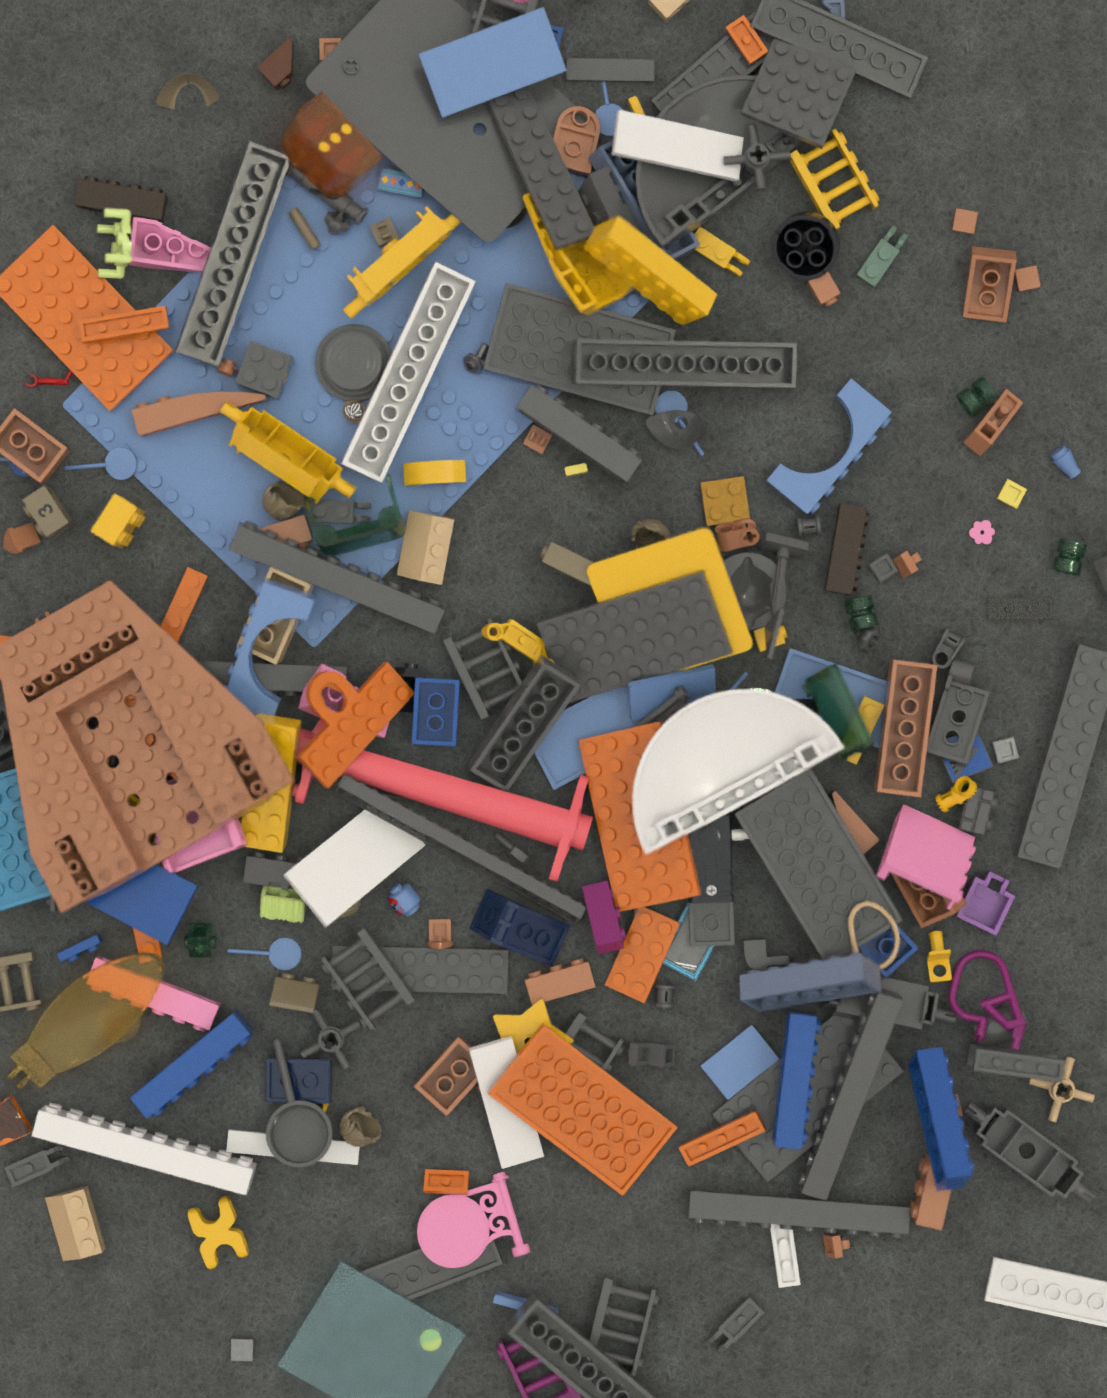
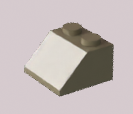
(295, 993)

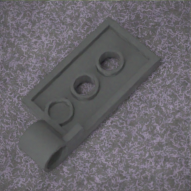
(958, 698)

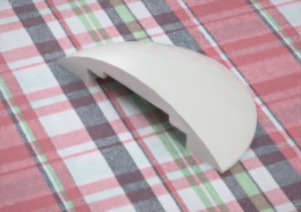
(722, 757)

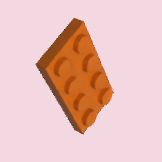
(642, 954)

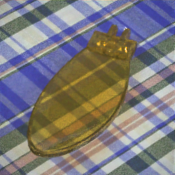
(89, 1016)

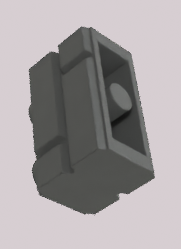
(976, 812)

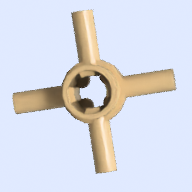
(1064, 1097)

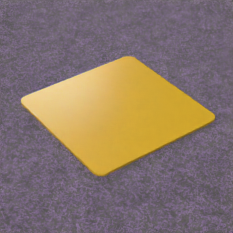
(668, 561)

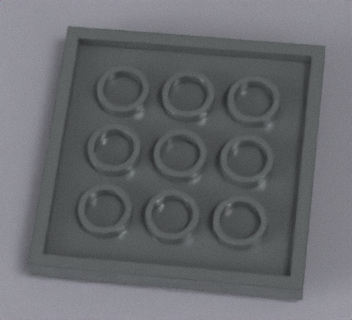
(798, 92)

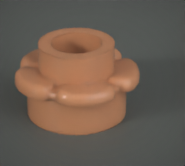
(227, 368)

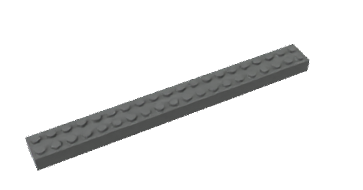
(459, 849)

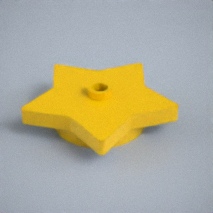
(526, 1024)

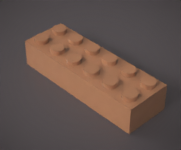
(905, 728)

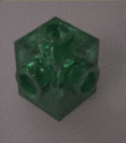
(200, 940)

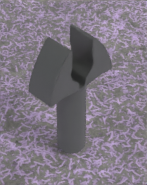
(512, 848)

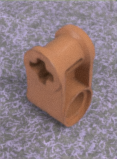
(735, 534)

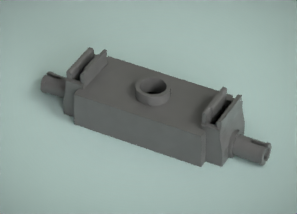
(912, 1011)
(1043, 1167)

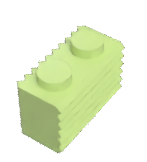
(282, 904)

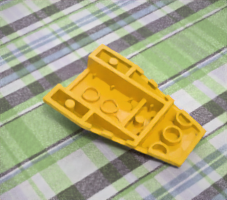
(580, 274)

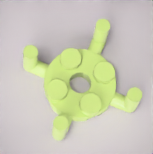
(120, 249)

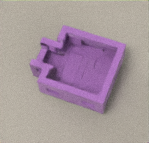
(985, 906)

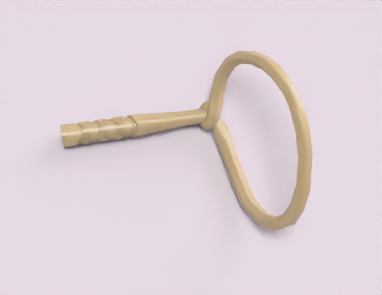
(889, 918)

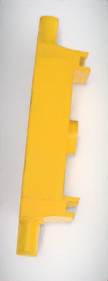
(399, 259)
(286, 453)

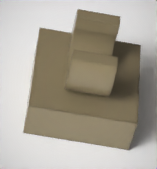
(384, 232)

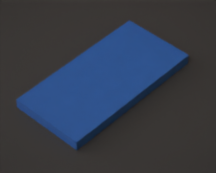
(150, 902)

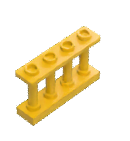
(810, 181)

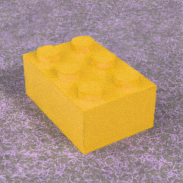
(119, 522)

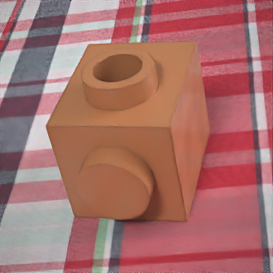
(824, 290)

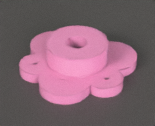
(984, 526)

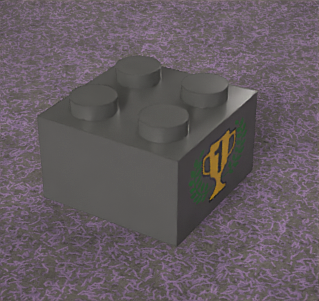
(264, 370)

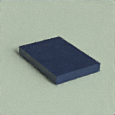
(309, 1079)

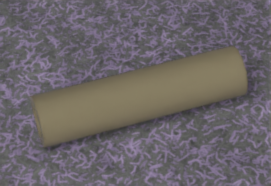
(304, 229)

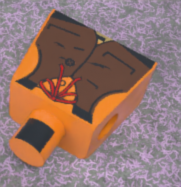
(12, 1121)

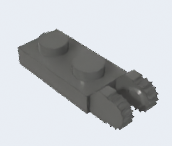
(338, 511)
(34, 1165)
(737, 1323)

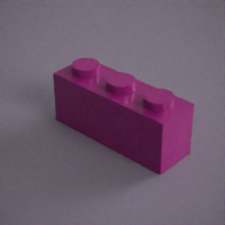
(604, 917)

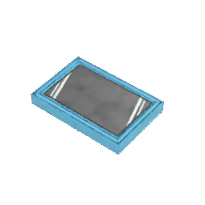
(681, 956)

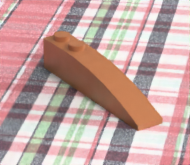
(187, 409)

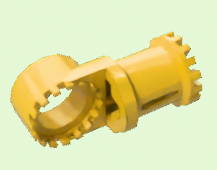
(955, 795)

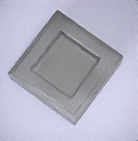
(1005, 750)
(242, 1349)

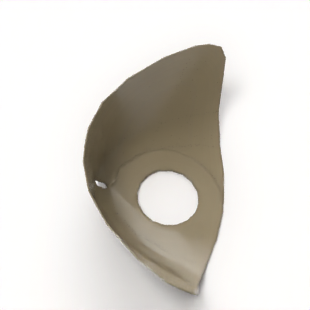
(169, 92)

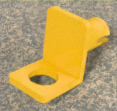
(938, 956)

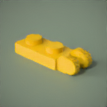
(718, 251)

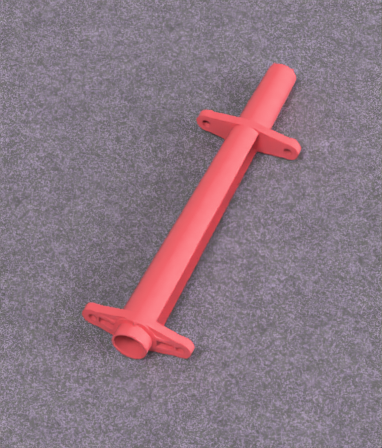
(467, 799)

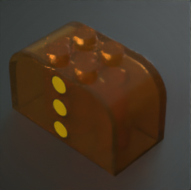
(328, 148)

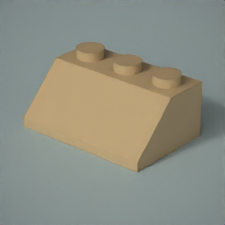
(425, 547)
(75, 1224)

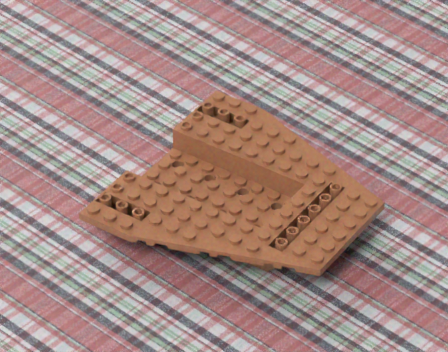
(76, 805)

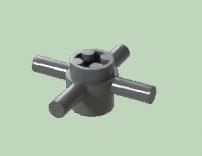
(750, 161)
(329, 1047)

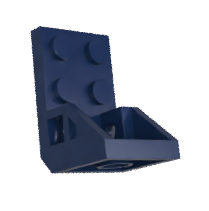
(519, 928)

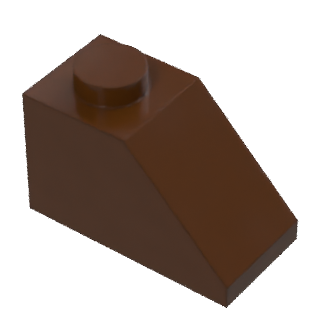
(279, 65)

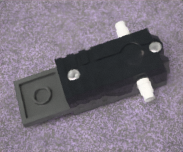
(712, 911)

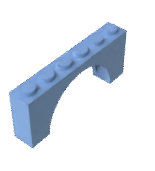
(865, 418)
(274, 603)

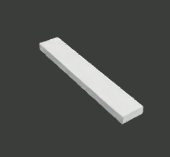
(256, 1144)

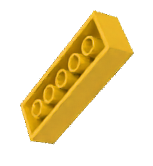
(650, 270)
(269, 824)

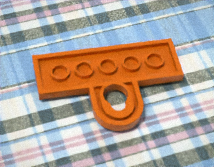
(355, 724)

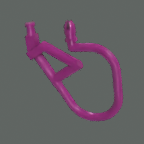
(1016, 1026)

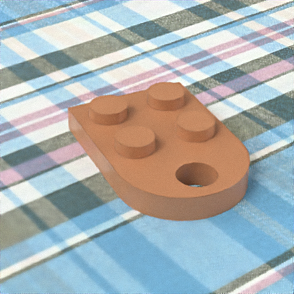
(577, 140)

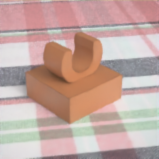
(537, 439)
(906, 564)
(834, 1245)

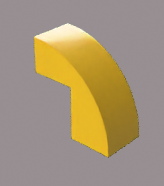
(434, 472)

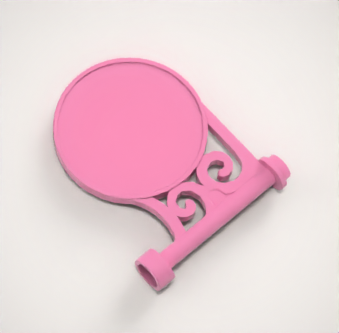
(457, 1230)

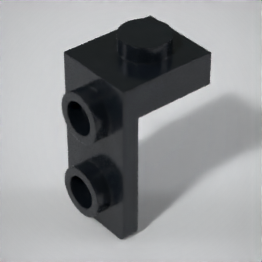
(409, 674)

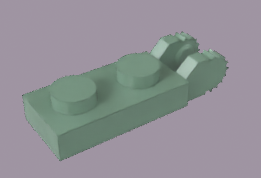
(880, 258)

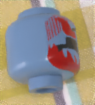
(404, 899)

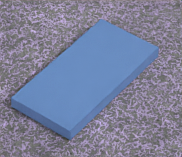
(651, 692)

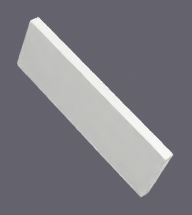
(676, 145)
(513, 1138)
(1047, 1291)

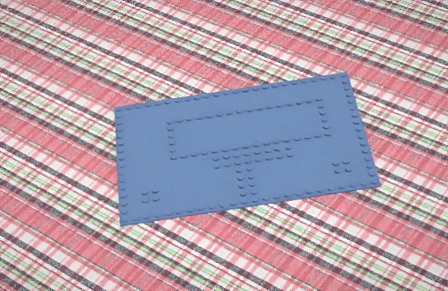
(291, 307)

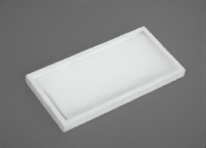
(350, 865)

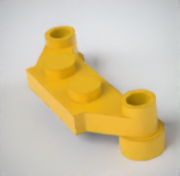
(517, 637)

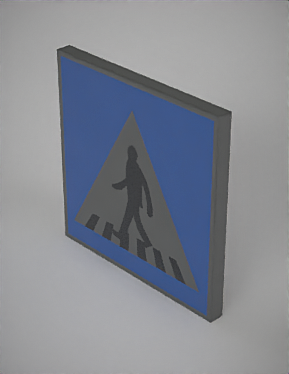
(978, 760)

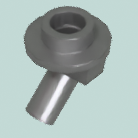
(475, 363)

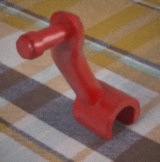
(50, 381)

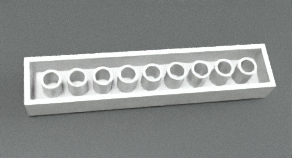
(407, 372)
(144, 1149)

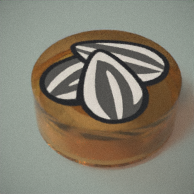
(353, 410)

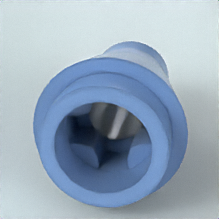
(1065, 461)

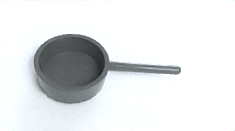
(298, 1130)

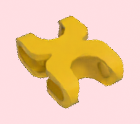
(218, 1232)

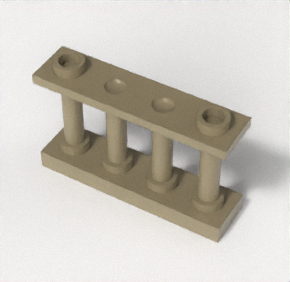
(23, 961)

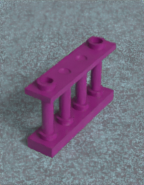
(504, 1353)

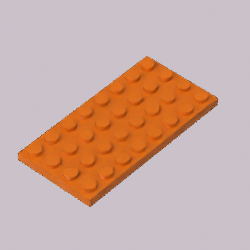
(58, 286)
(634, 877)
(582, 1109)

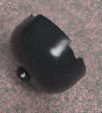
(801, 256)

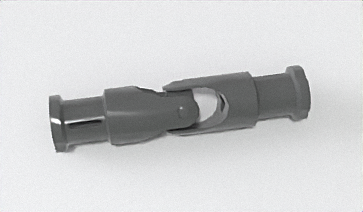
(343, 204)

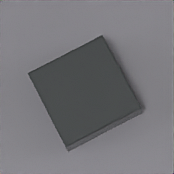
(883, 567)

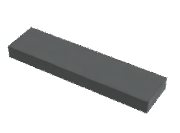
(610, 70)

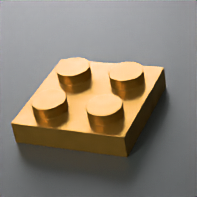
(724, 500)

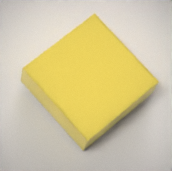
(576, 469)
(1011, 494)

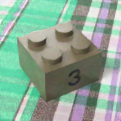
(48, 513)

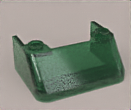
(385, 529)
(839, 711)

